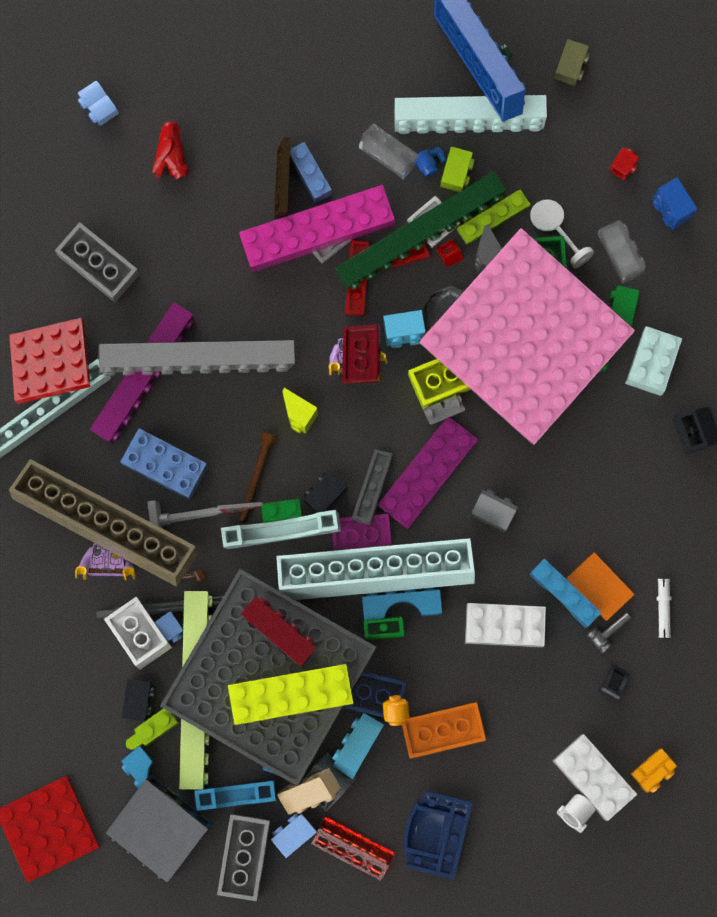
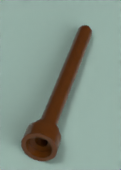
(266, 442)

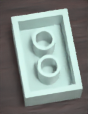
(653, 361)

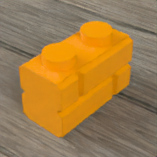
(653, 771)

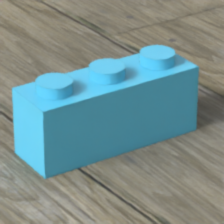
(356, 745)

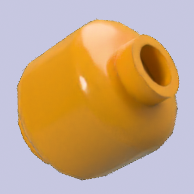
(396, 710)

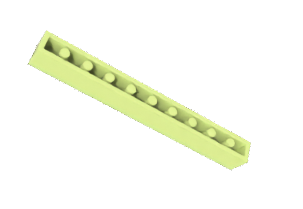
(193, 739)

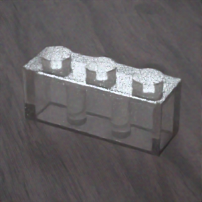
(388, 151)
(622, 251)

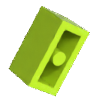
(456, 169)

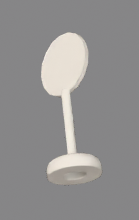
(548, 216)

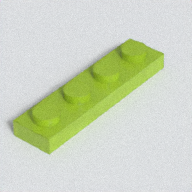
(493, 216)

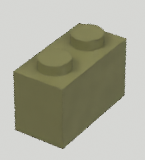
(571, 61)

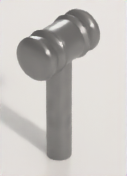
(600, 639)

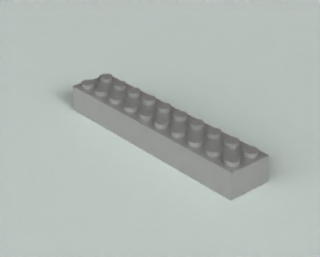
(196, 357)

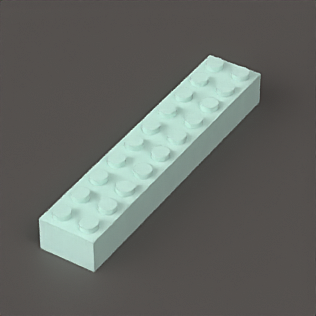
(376, 569)

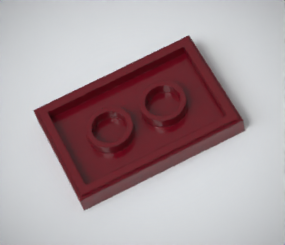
(361, 354)

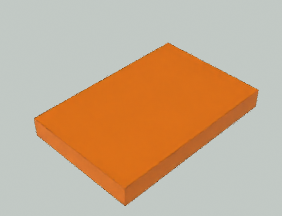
(600, 586)

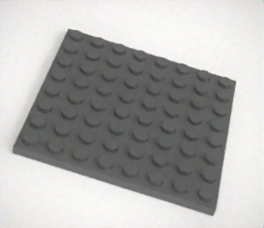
(236, 653)

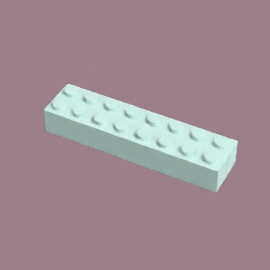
(464, 114)

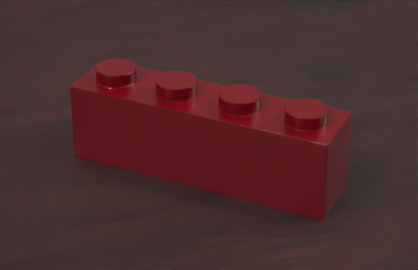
(278, 631)

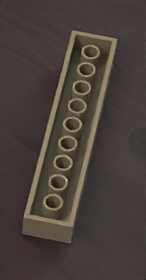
(103, 522)

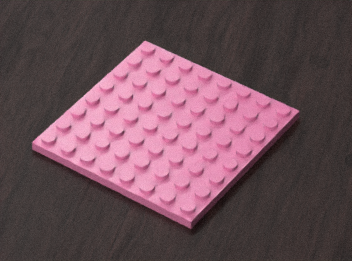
(527, 336)

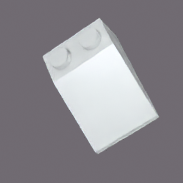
(137, 633)

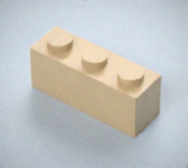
(309, 792)

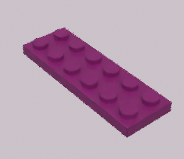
(427, 472)

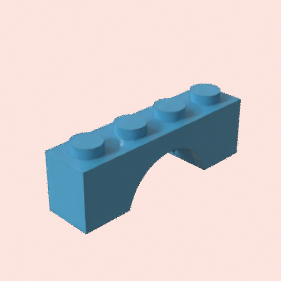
(565, 592)
(426, 601)
(138, 765)
(235, 795)

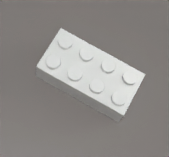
(505, 625)
(594, 777)

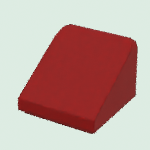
(450, 253)

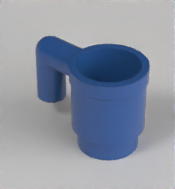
(427, 163)

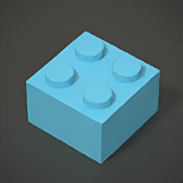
(404, 328)

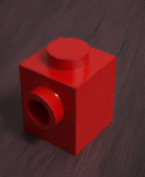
(624, 163)

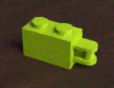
(152, 729)

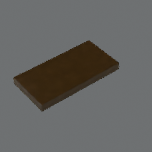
(282, 178)

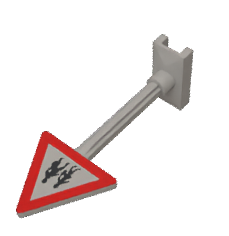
(161, 520)

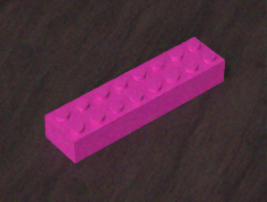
(317, 228)

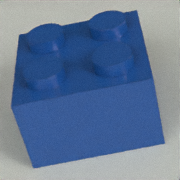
(674, 204)

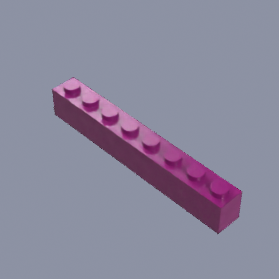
(133, 387)

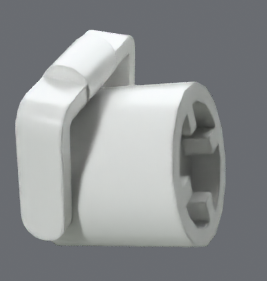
(577, 812)

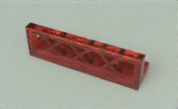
(355, 846)

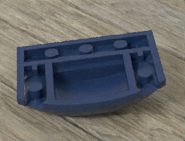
(436, 833)

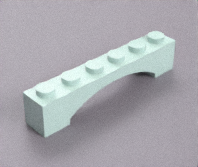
(282, 530)

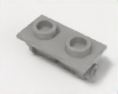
(444, 409)

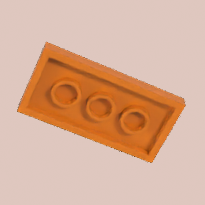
(443, 730)

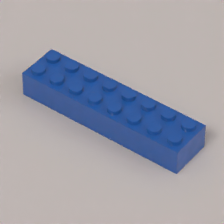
(481, 57)

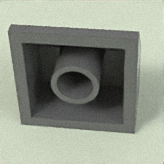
(487, 249)

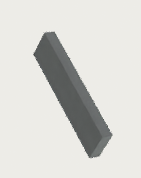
(372, 487)

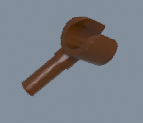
(199, 575)

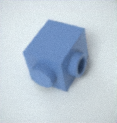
(170, 627)

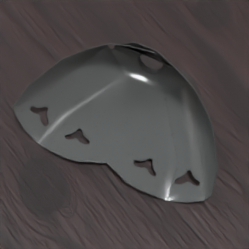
(438, 305)

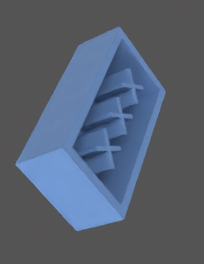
(164, 464)

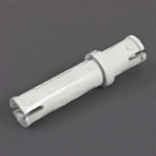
(664, 608)

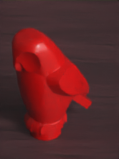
(170, 152)

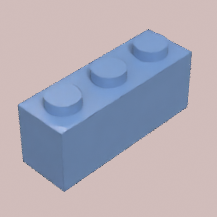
(310, 173)

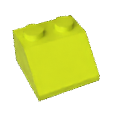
(300, 412)

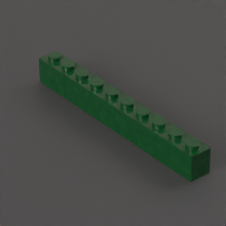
(420, 231)

